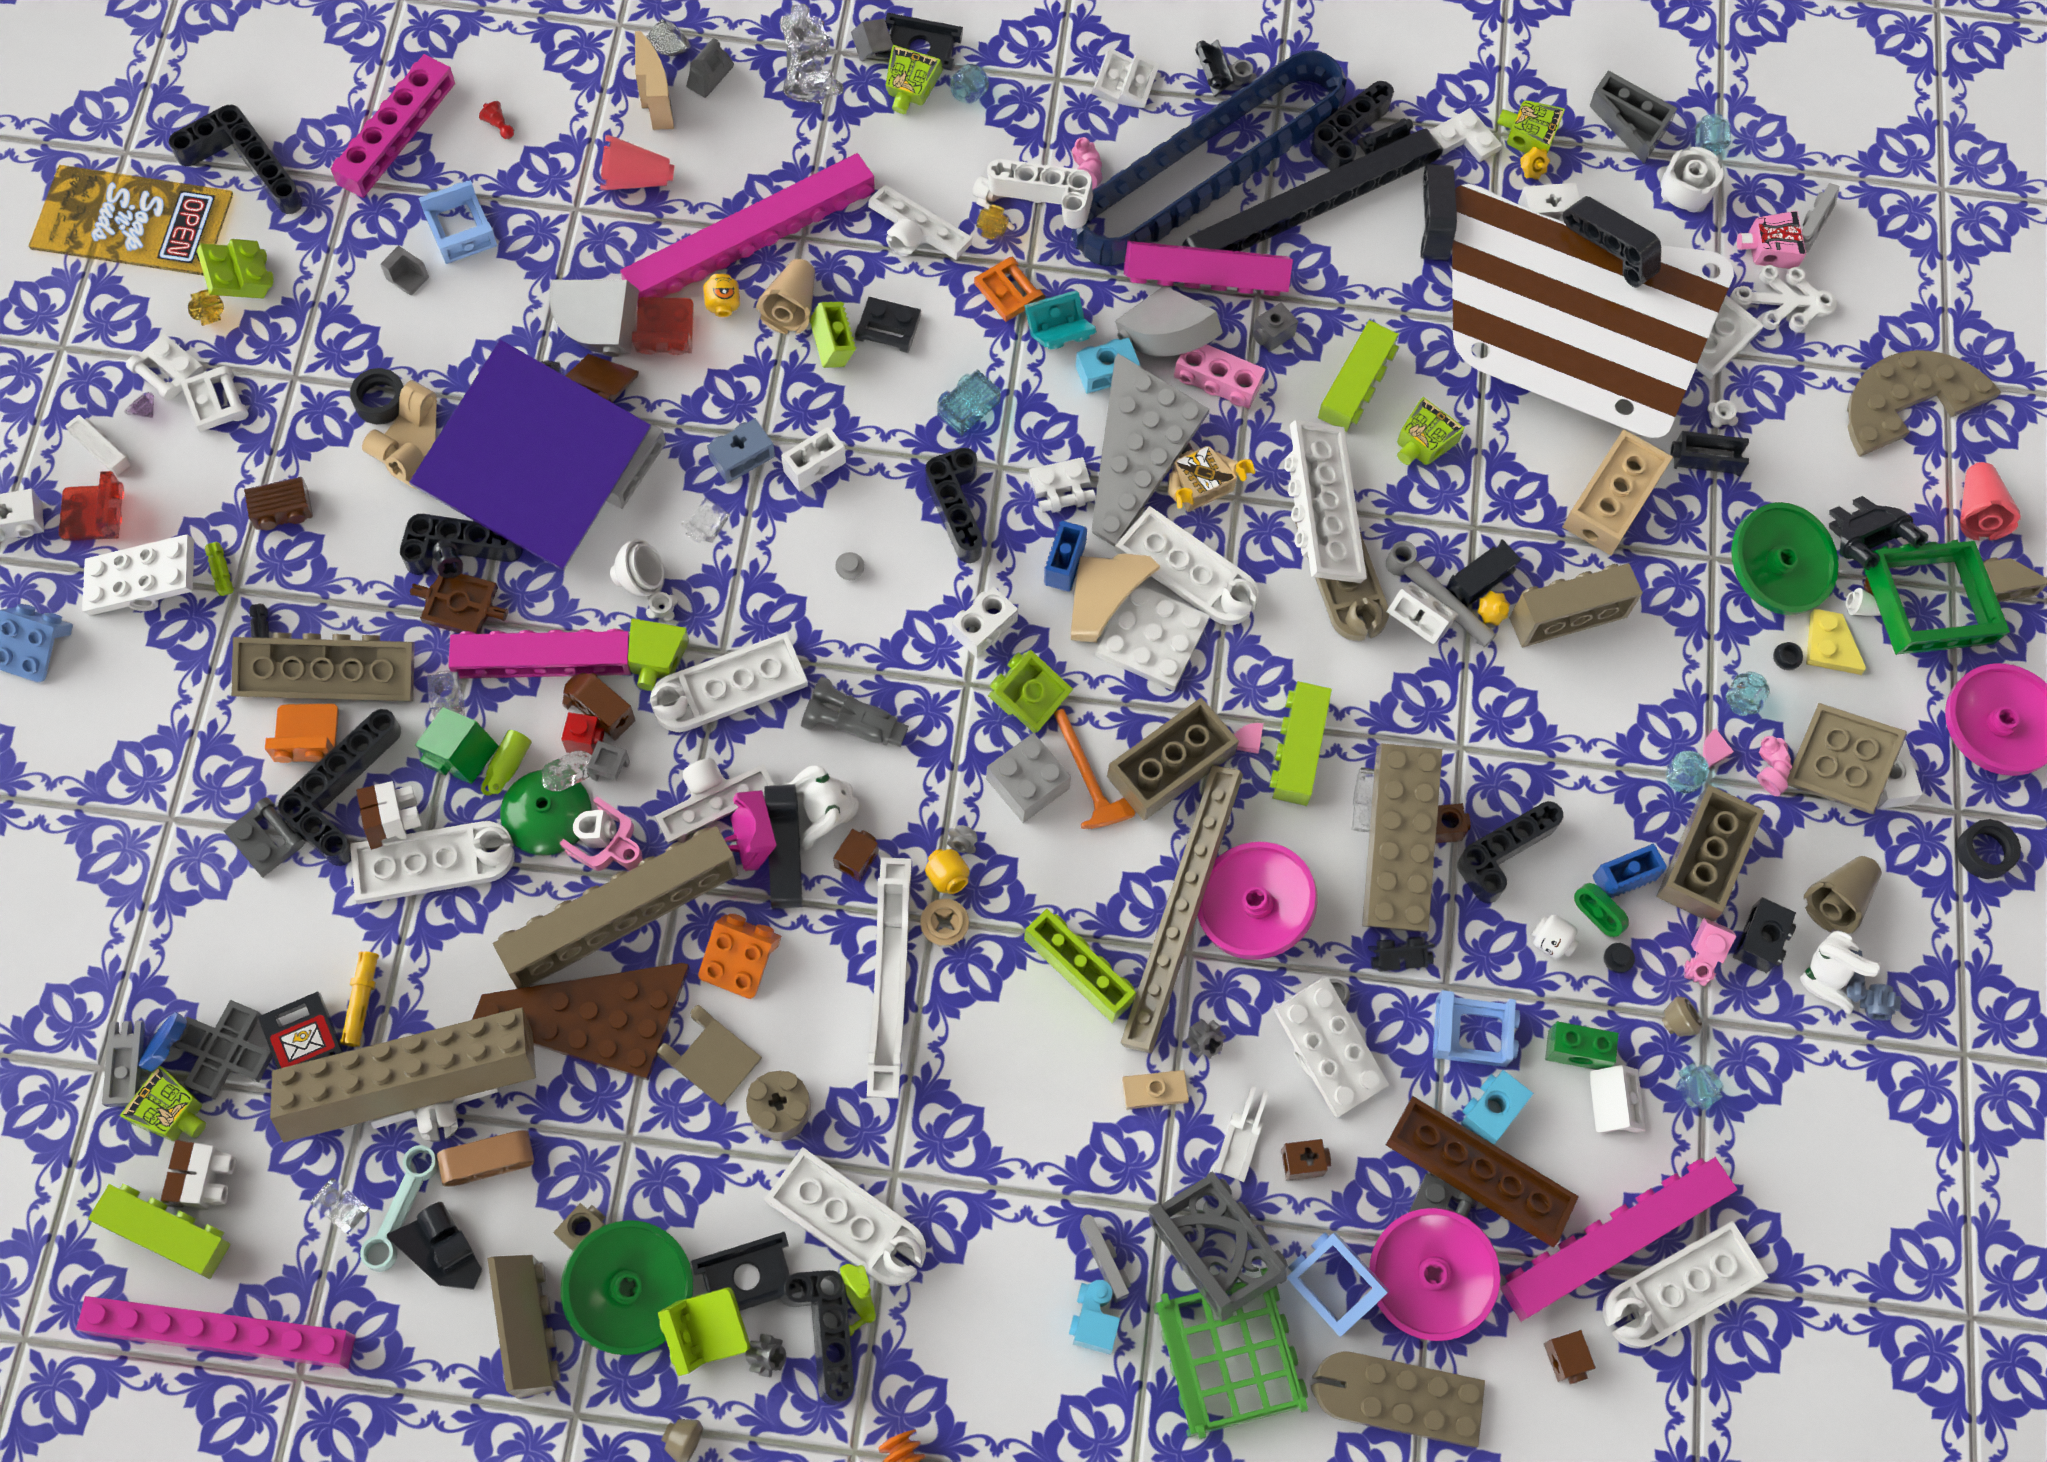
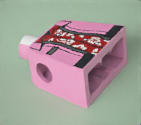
(1775, 240)

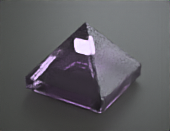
(142, 406)

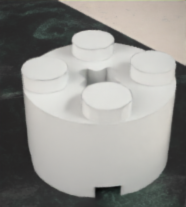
(1691, 178)

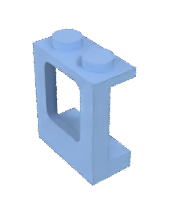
(465, 242)
(1447, 1029)

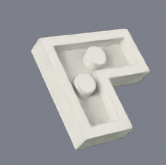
(1467, 130)

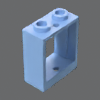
(1301, 1264)

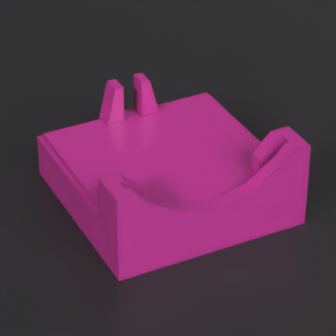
(751, 830)

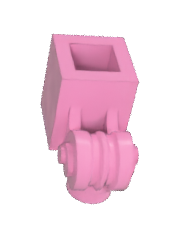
(1711, 945)

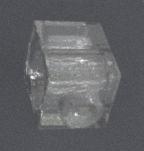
(443, 681)

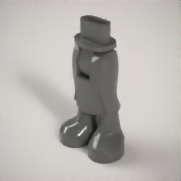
(854, 716)

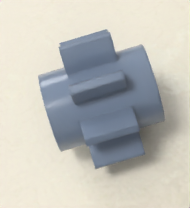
(1880, 1002)

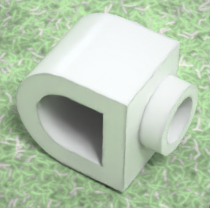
(595, 828)

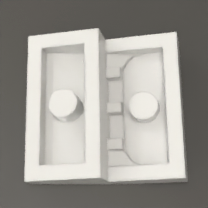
(1125, 79)

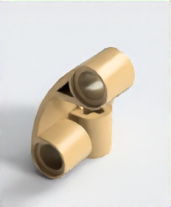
(409, 436)
(1102, 588)

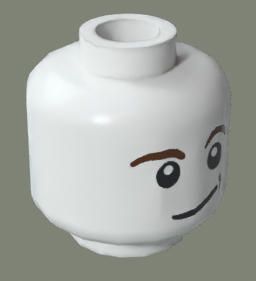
(1555, 936)

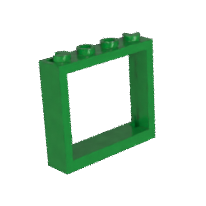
(1975, 580)

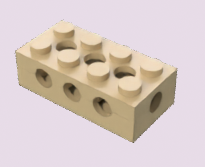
(1617, 492)

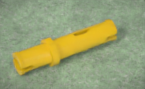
(359, 998)

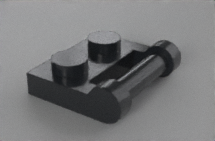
(890, 318)

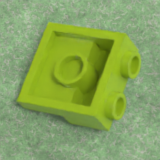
(235, 269)
(1029, 690)

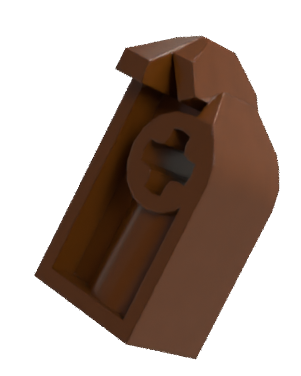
(598, 700)

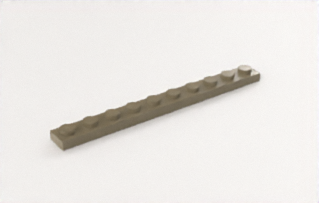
(1181, 909)

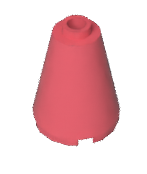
(633, 167)
(1987, 504)

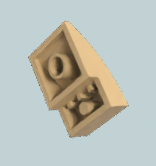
(652, 83)

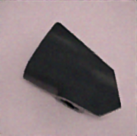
(438, 1248)

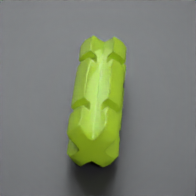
(219, 568)

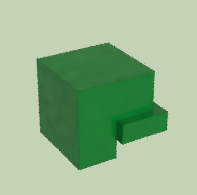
(456, 746)

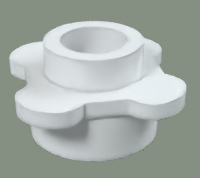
(1725, 407)
(658, 599)

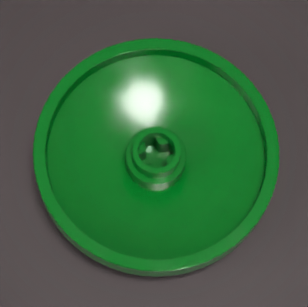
(1784, 558)
(621, 1282)

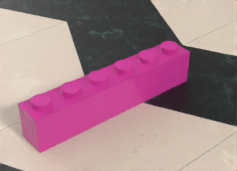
(1207, 267)
(539, 653)

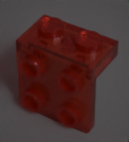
(664, 326)
(92, 510)

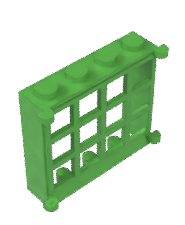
(1183, 1365)

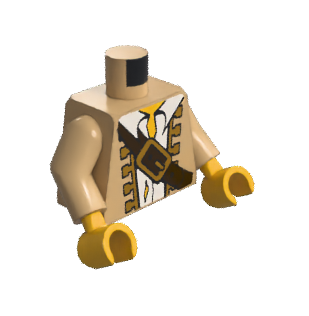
(1204, 476)

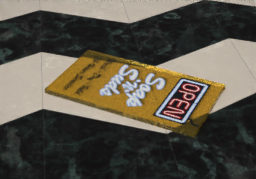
(129, 219)

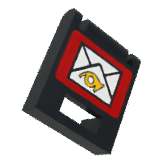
(302, 1039)

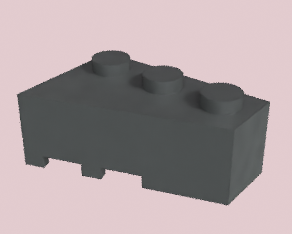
(1632, 113)

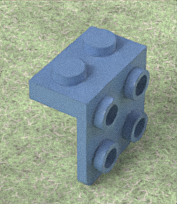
(29, 640)

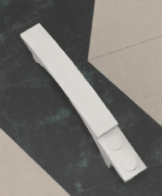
(890, 978)

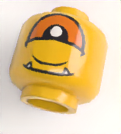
(721, 295)

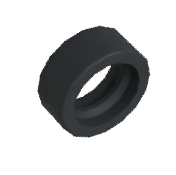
(368, 380)
(2004, 836)

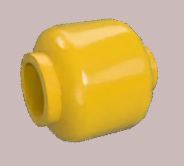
(947, 871)

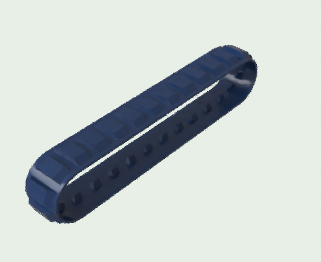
(1303, 66)

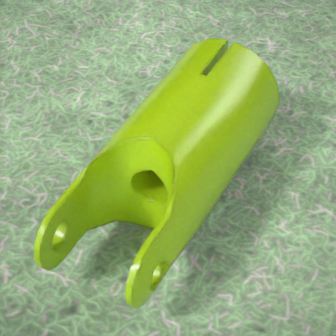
(505, 762)

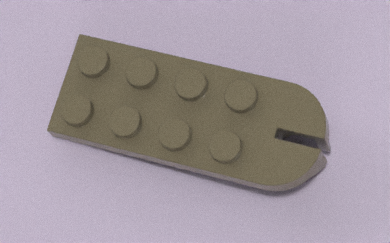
(1349, 600)
(1401, 1397)

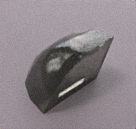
(668, 39)

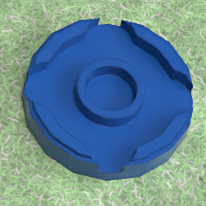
(160, 1044)

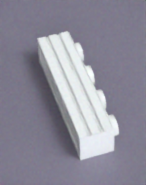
(95, 442)

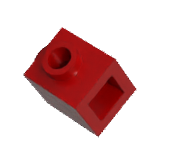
(581, 733)

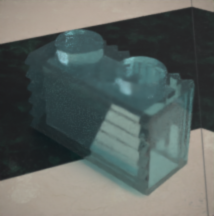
(968, 401)

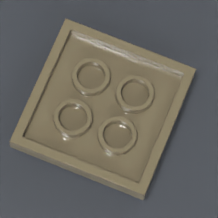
(1846, 758)

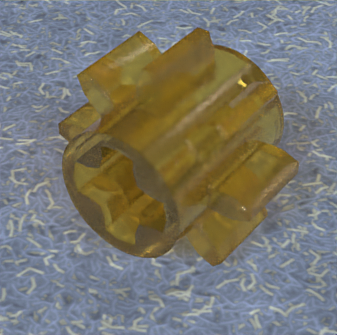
(992, 222)
(205, 307)

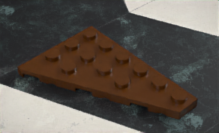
(601, 1018)

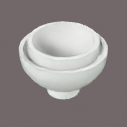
(638, 568)

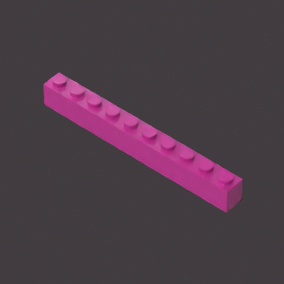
(751, 229)

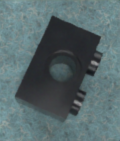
(1753, 947)

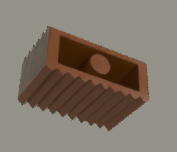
(278, 503)

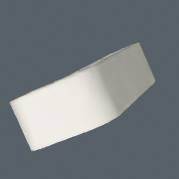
(1044, 184)

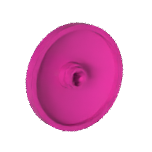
(2000, 718)
(1258, 901)
(1437, 1273)

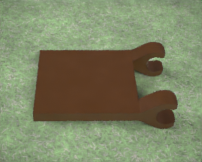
(602, 376)

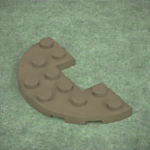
(1904, 382)

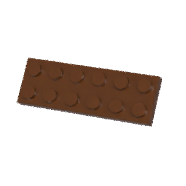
(1483, 1171)

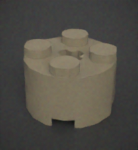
(776, 1087)

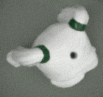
(826, 802)
(1834, 967)

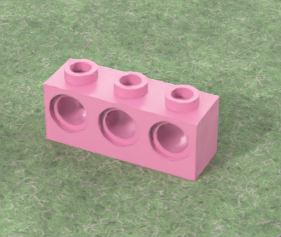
(1233, 372)

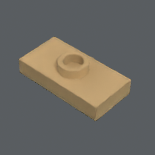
(1155, 1089)

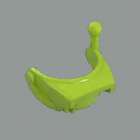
(859, 1294)

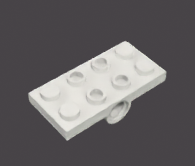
(138, 576)
(1330, 1047)

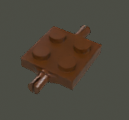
(459, 603)

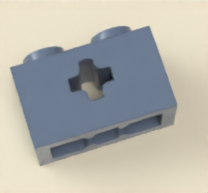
(740, 450)

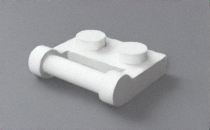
(171, 360)
(205, 402)

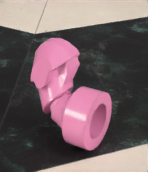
(1088, 159)
(1776, 754)

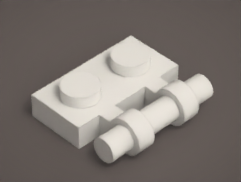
(1061, 478)

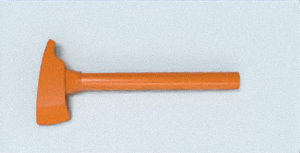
(1104, 812)

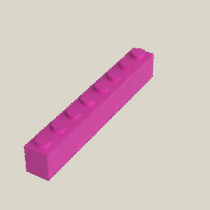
(1618, 1238)
(216, 1332)

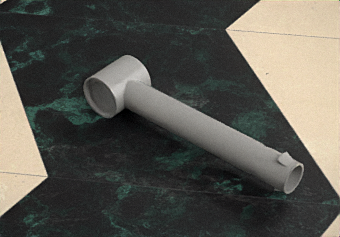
(1431, 585)

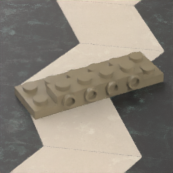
(323, 667)

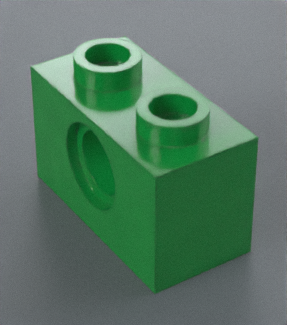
(1581, 1046)

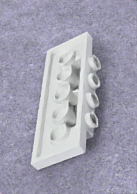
(1325, 502)

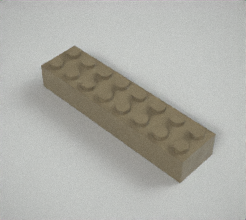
(616, 907)
(402, 1075)

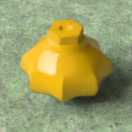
(1534, 163)
(1493, 608)

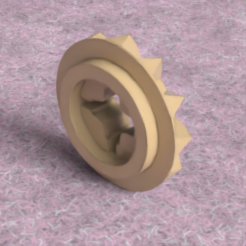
(944, 908)

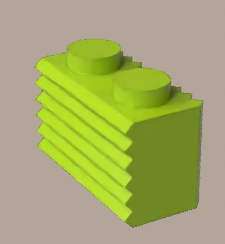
(832, 334)

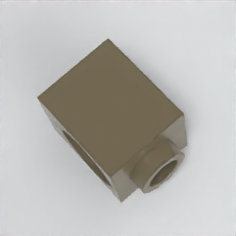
(566, 1230)

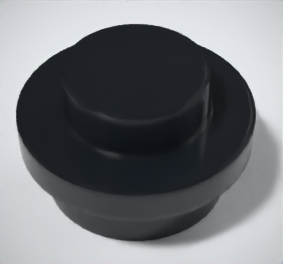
(1788, 656)
(1619, 958)

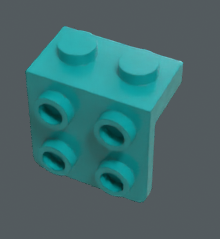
(1058, 320)

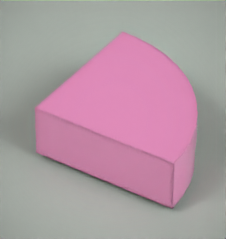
(1249, 737)
(1715, 748)

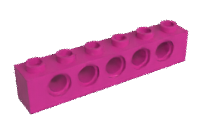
(392, 126)

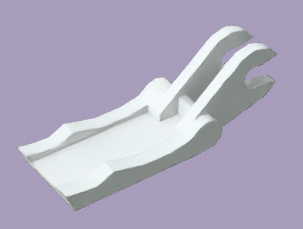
(1241, 1140)

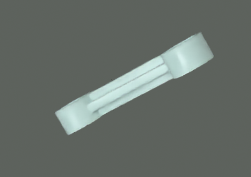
(400, 1207)

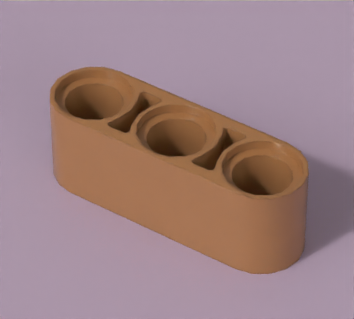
(485, 1158)

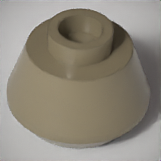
(1682, 1018)
(682, 1439)

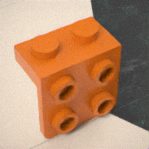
(303, 733)
(737, 955)

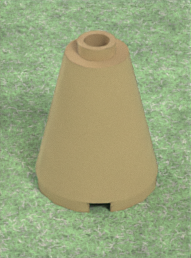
(789, 298)

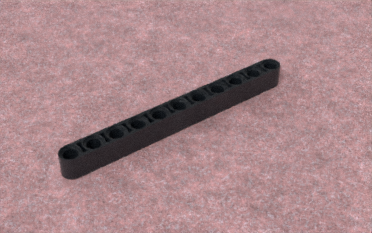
(1319, 194)

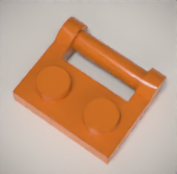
(1002, 292)

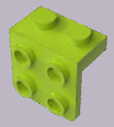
(703, 1330)

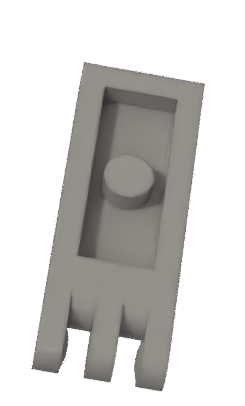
(1817, 218)
(122, 1063)
(1104, 1254)

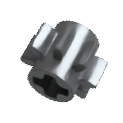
(1205, 1038)
(766, 1355)

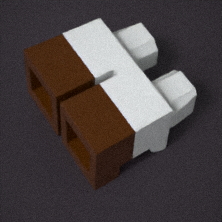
(382, 812)
(195, 1175)

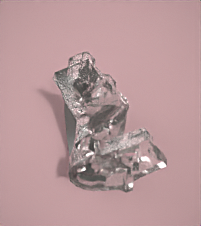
(806, 55)

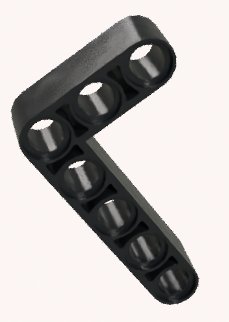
(230, 127)
(336, 783)

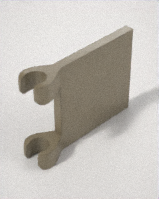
(715, 1060)

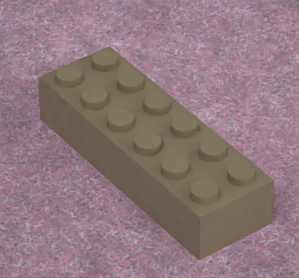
(1402, 837)

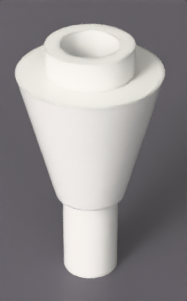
(1862, 603)

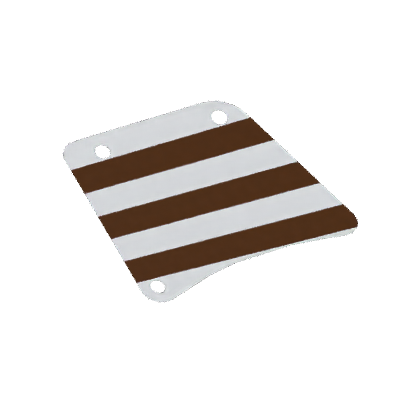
(1568, 318)

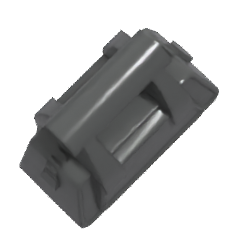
(708, 68)

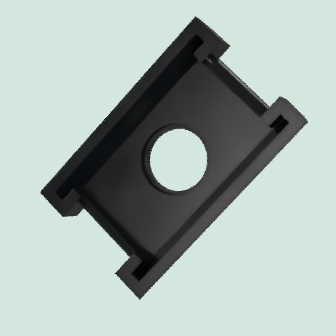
(939, 35)
(764, 1254)

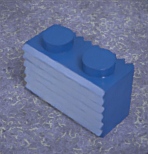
(1065, 556)
(1630, 871)

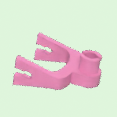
(618, 848)

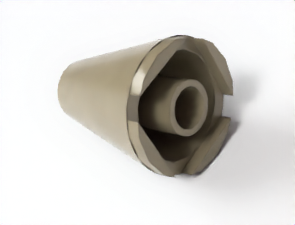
(1843, 895)

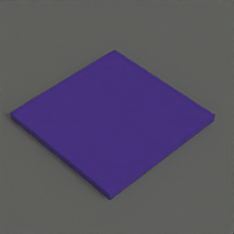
(530, 455)

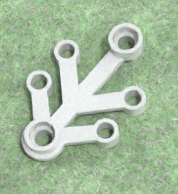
(1787, 299)

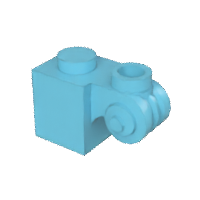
(1092, 1327)

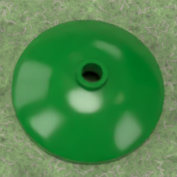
(542, 829)

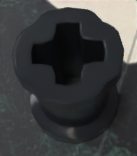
(445, 563)

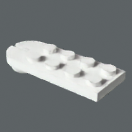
(1192, 568)
(727, 684)
(431, 861)
(848, 1219)
(1683, 1287)

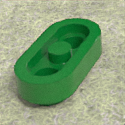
(1601, 910)

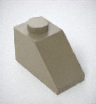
(2012, 579)

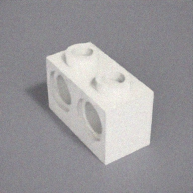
(1422, 612)
(989, 625)

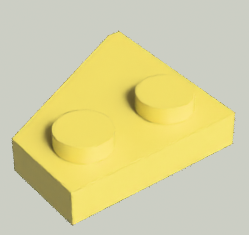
(1832, 643)

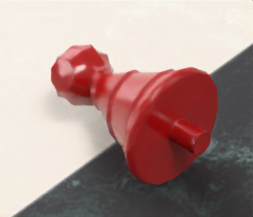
(493, 114)

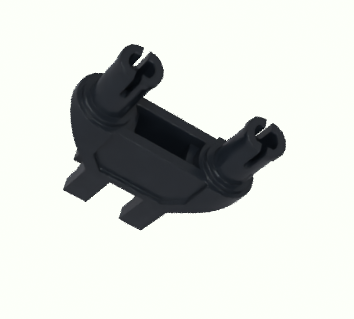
(1872, 527)

